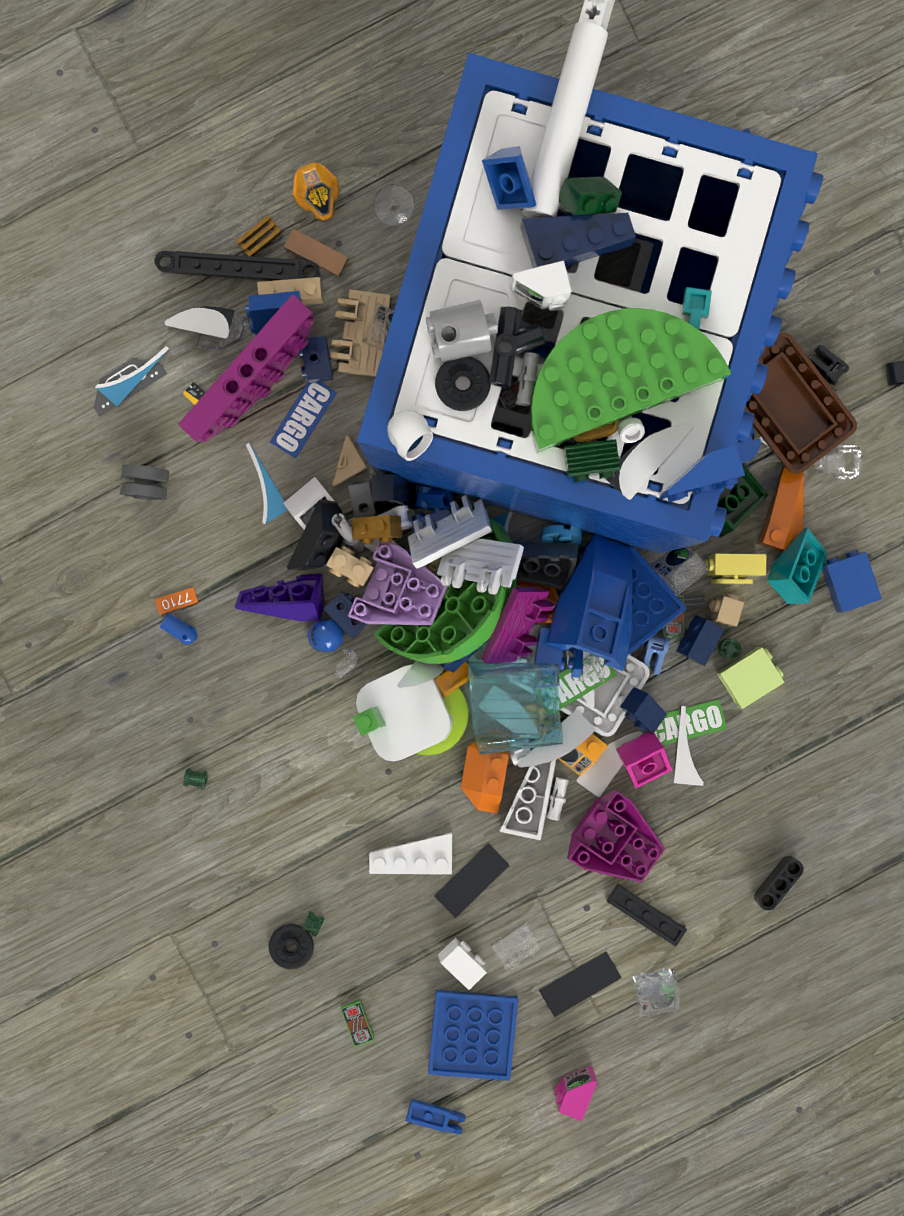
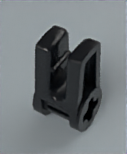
(833, 364)

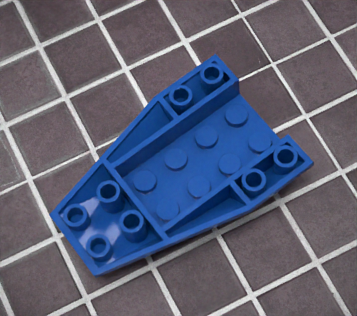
(597, 604)

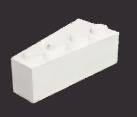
(530, 805)

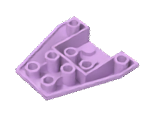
(398, 591)

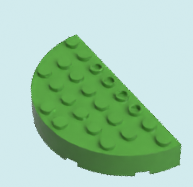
(618, 369)
(461, 624)

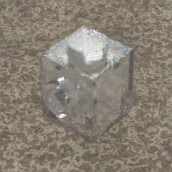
(592, 670)

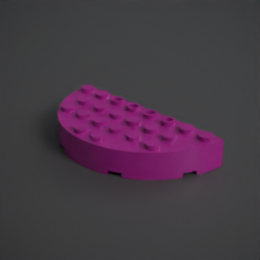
(251, 372)

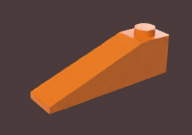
(785, 512)

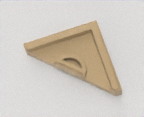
(349, 463)

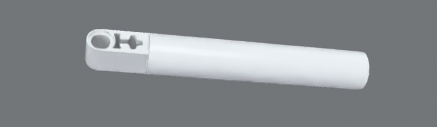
(569, 107)

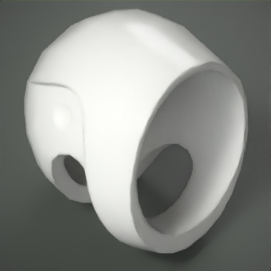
(405, 429)

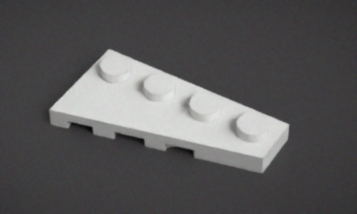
(415, 857)

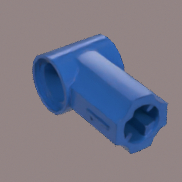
(431, 498)

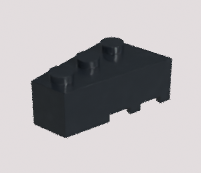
(391, 490)

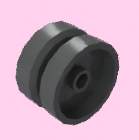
(144, 482)

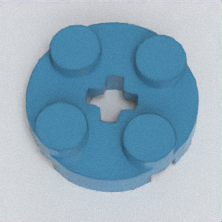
(558, 534)

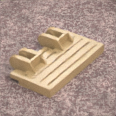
(362, 357)

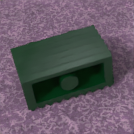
(589, 196)
(592, 459)

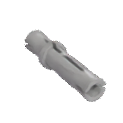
(346, 531)

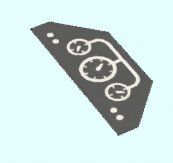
(103, 404)

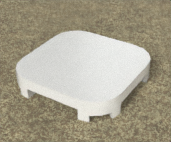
(412, 715)

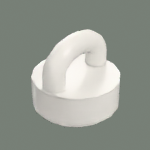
(630, 430)

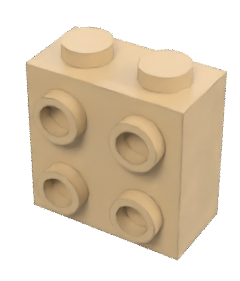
(344, 563)

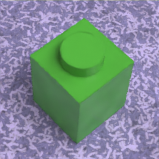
(369, 721)

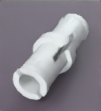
(557, 798)

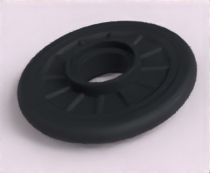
(462, 399)
(282, 956)

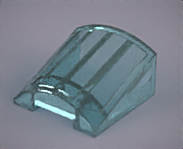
(514, 705)

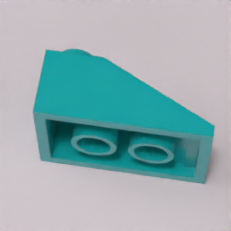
(798, 569)

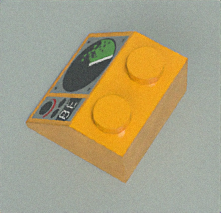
(584, 755)

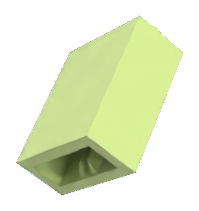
(751, 677)

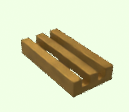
(254, 230)

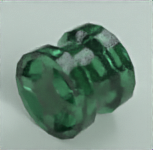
(733, 649)
(313, 923)

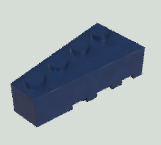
(575, 237)

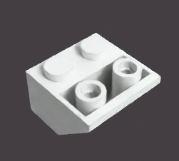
(305, 500)

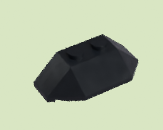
(318, 538)

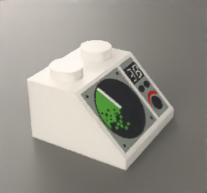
(543, 285)

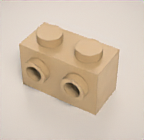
(726, 609)

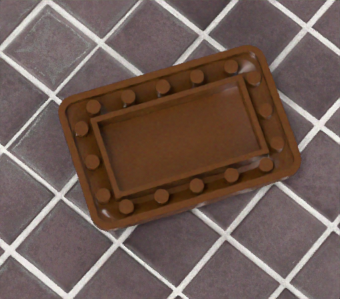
(797, 408)

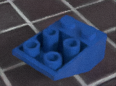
(715, 468)

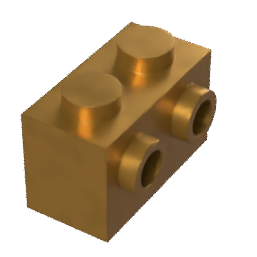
(376, 527)

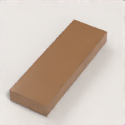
(316, 252)

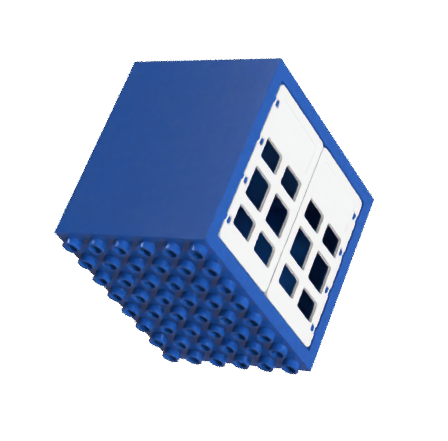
(708, 215)

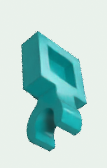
(696, 305)

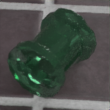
(195, 778)

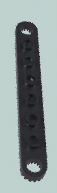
(234, 266)

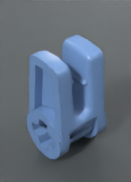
(660, 650)

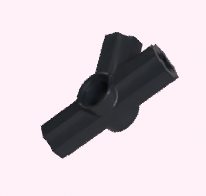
(520, 340)

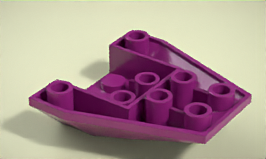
(615, 840)

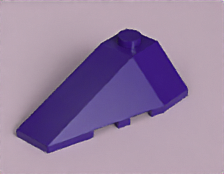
(291, 600)

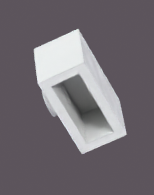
(462, 963)

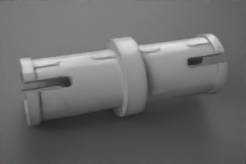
(527, 379)

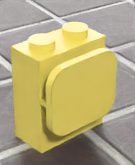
(734, 567)

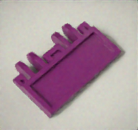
(515, 623)

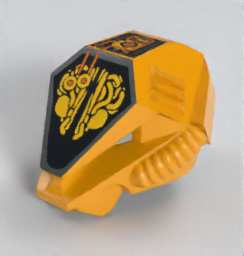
(316, 190)

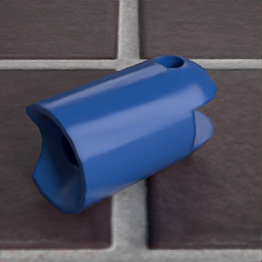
(179, 629)

